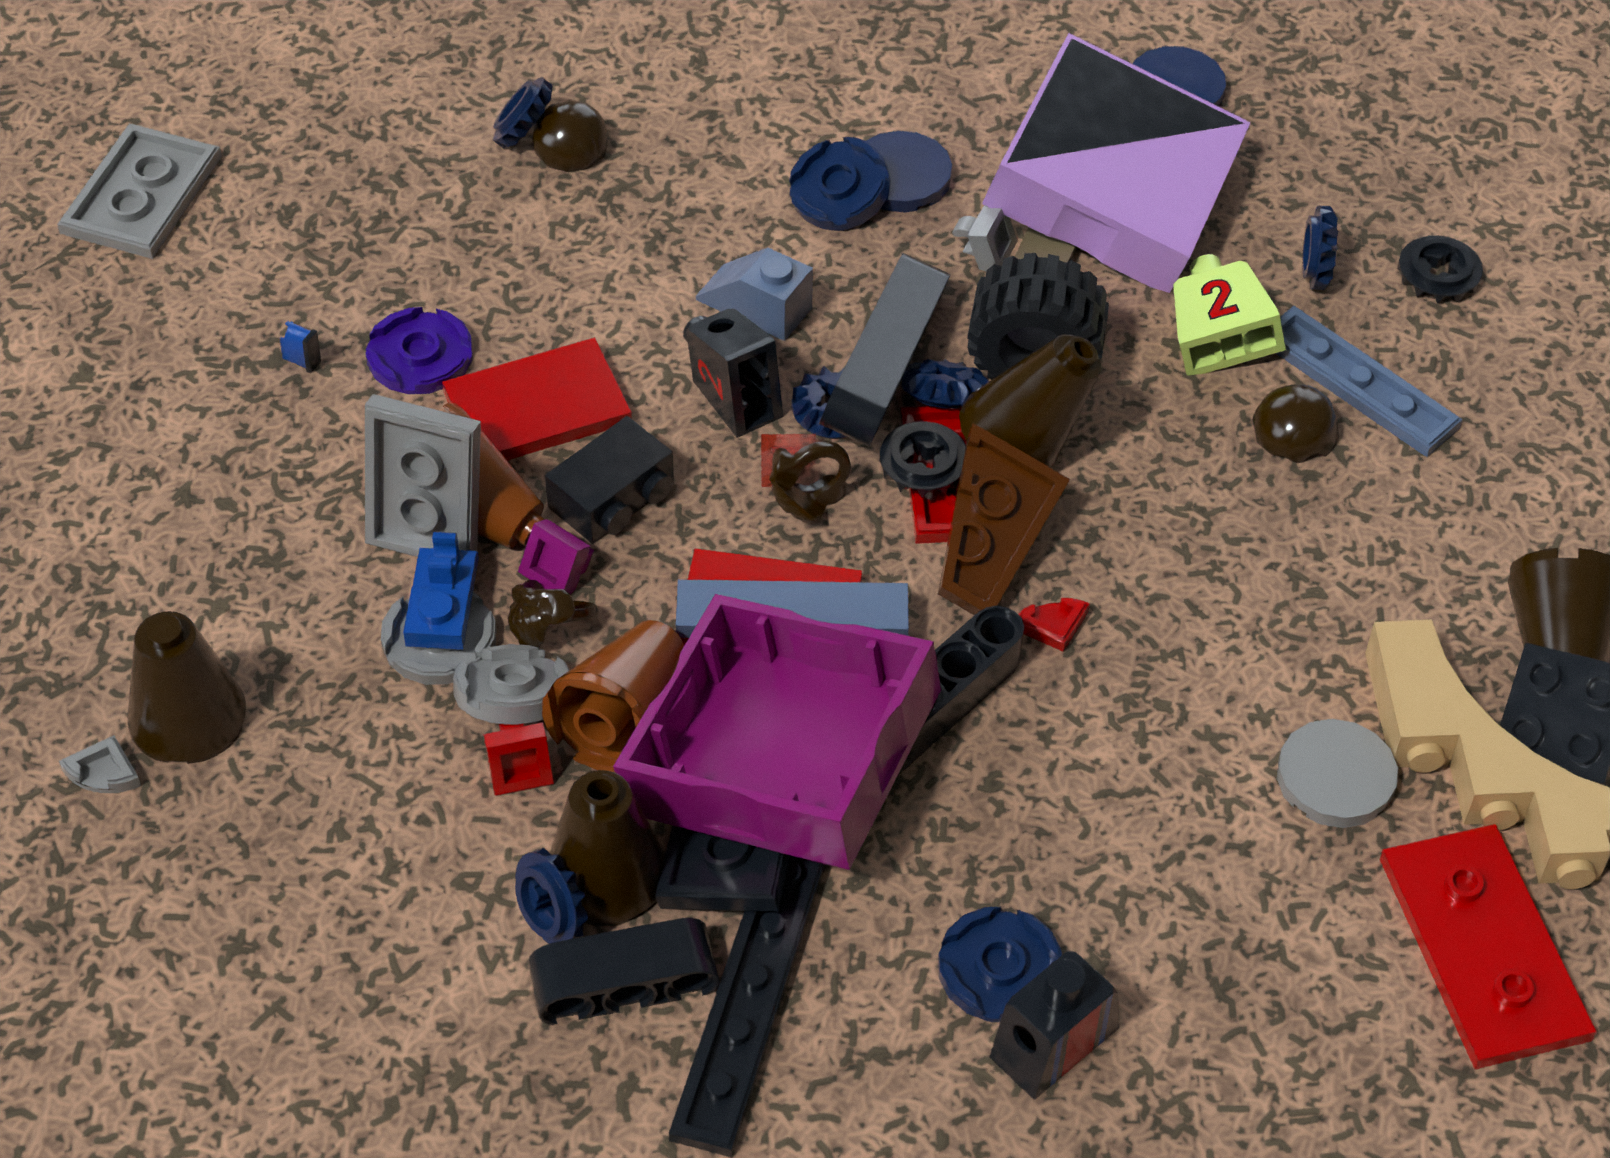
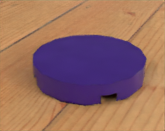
(422, 363)

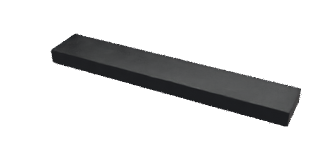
(744, 1016)

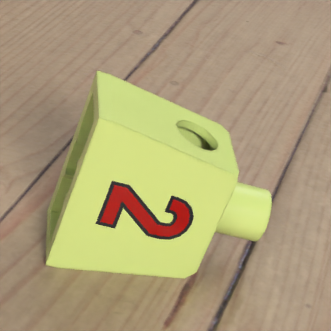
(1224, 316)

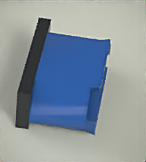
(301, 346)

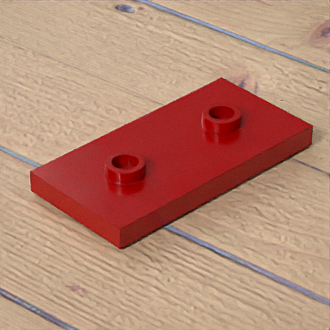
(1486, 946)

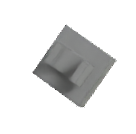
(989, 236)

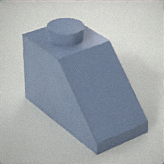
(765, 289)

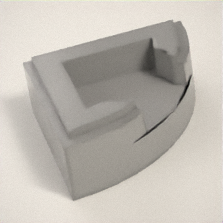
(101, 767)

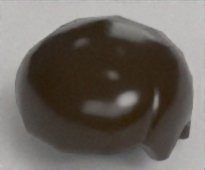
(570, 136)
(1296, 423)

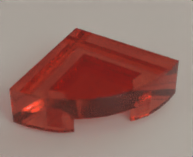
(771, 442)

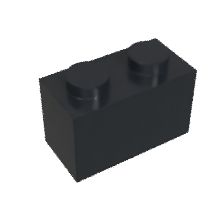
(610, 480)

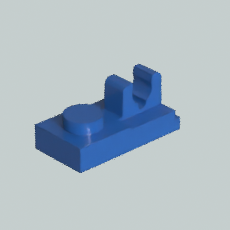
(441, 595)

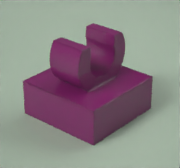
(554, 557)

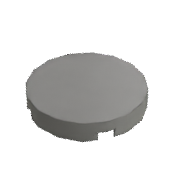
(435, 665)
(506, 683)
(1337, 773)

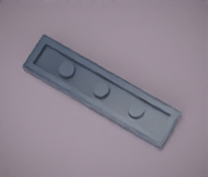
(1365, 383)
(859, 603)

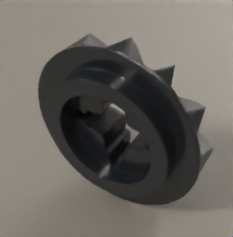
(1432, 252)
(929, 441)

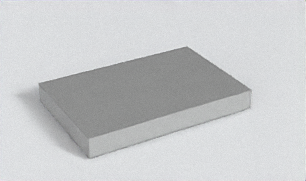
(140, 190)
(419, 476)

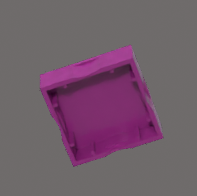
(781, 730)

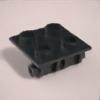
(1562, 710)

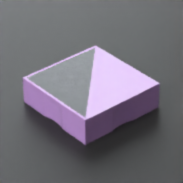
(1117, 164)

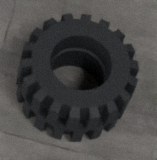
(1030, 305)

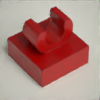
(518, 758)

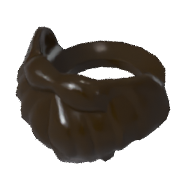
(809, 500)
(538, 608)

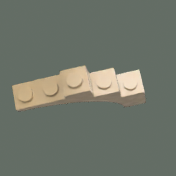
(1496, 777)

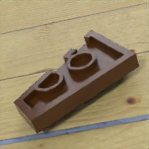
(995, 519)

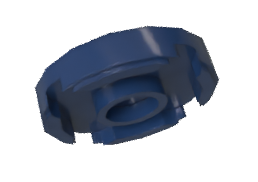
(1186, 69)
(917, 169)
(839, 184)
(987, 984)

